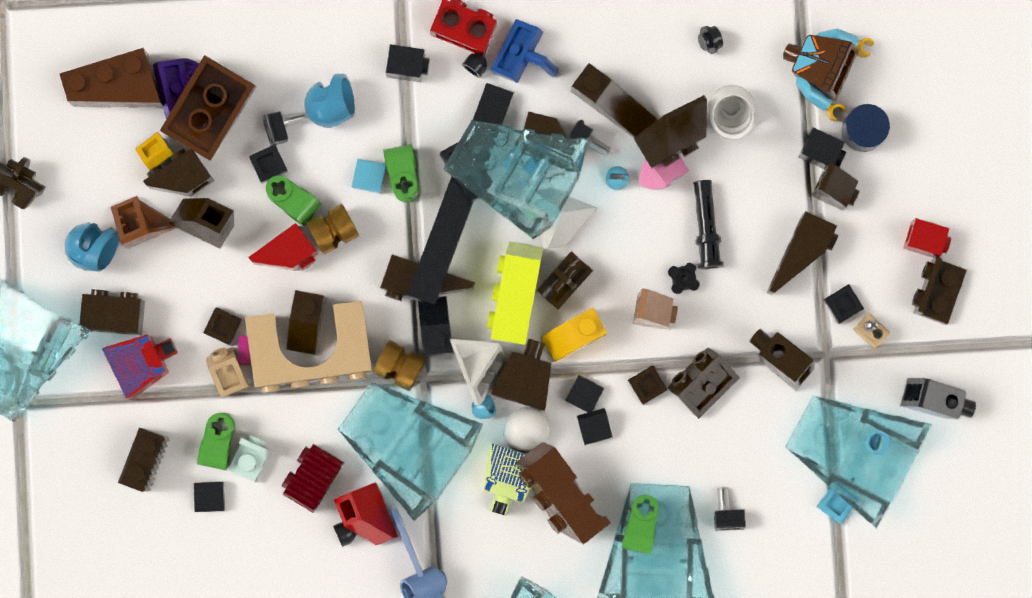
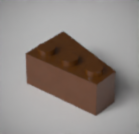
(115, 81)

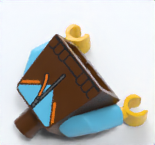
(824, 65)

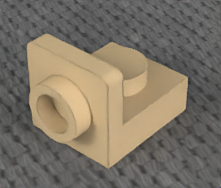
(226, 371)

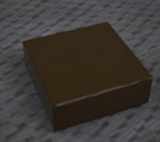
(223, 326)
(647, 385)

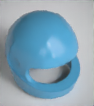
(330, 104)
(90, 247)

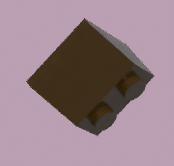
(674, 134)

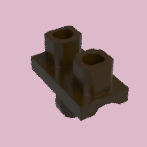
(20, 178)
(564, 280)

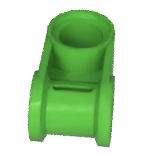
(402, 168)
(296, 202)
(216, 447)
(641, 529)

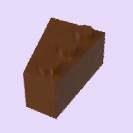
(559, 494)

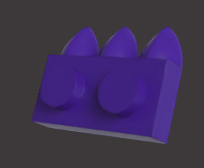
(172, 79)

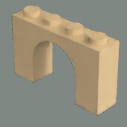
(273, 369)

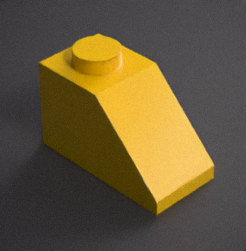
(574, 334)

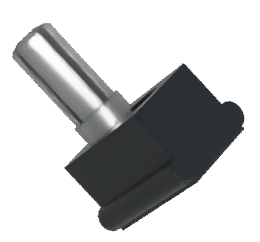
(276, 124)
(583, 131)
(725, 518)

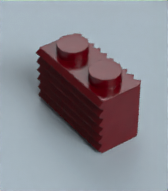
(312, 477)

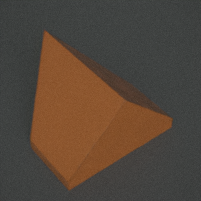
(138, 222)

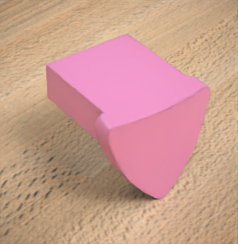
(661, 176)

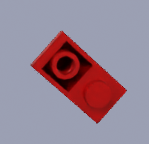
(366, 514)

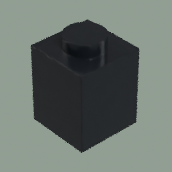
(407, 63)
(822, 149)

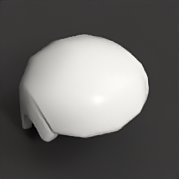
(526, 429)

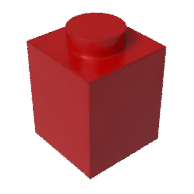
(927, 238)

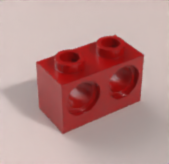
(460, 33)

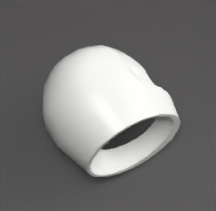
(732, 110)

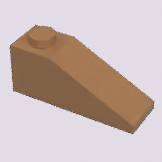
(654, 309)

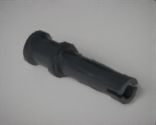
(708, 238)

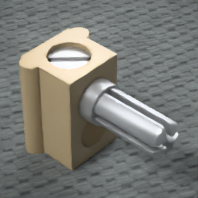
(867, 326)

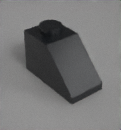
(435, 328)

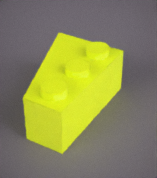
(515, 292)

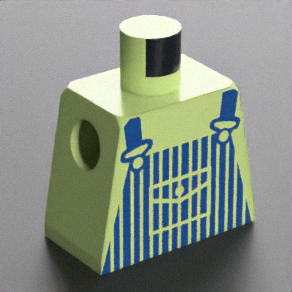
(503, 478)

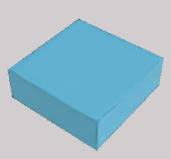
(369, 176)
(834, 506)

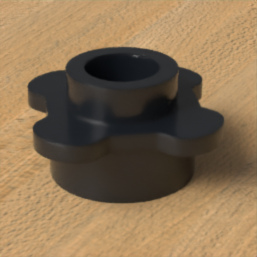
(679, 285)

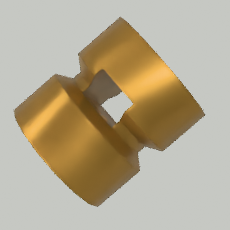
(332, 229)
(399, 365)

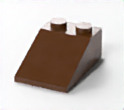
(208, 108)

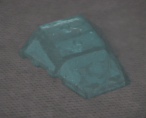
(518, 172)
(31, 347)
(409, 444)
(834, 447)
(677, 555)

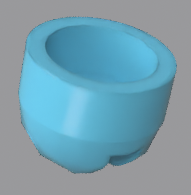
(617, 184)
(485, 410)
(873, 442)

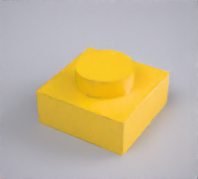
(154, 151)

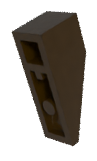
(612, 101)
(806, 245)
(401, 273)

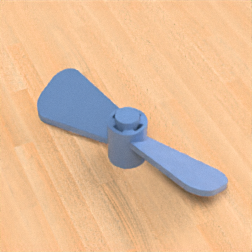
(425, 583)

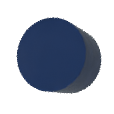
(865, 127)

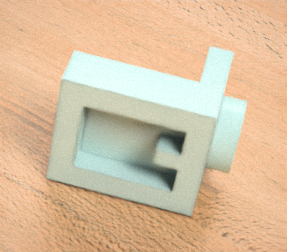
(249, 458)

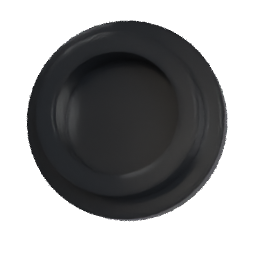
(710, 39)

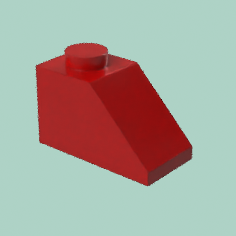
(286, 251)

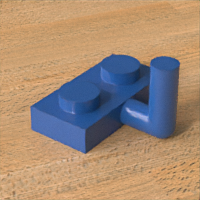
(519, 50)

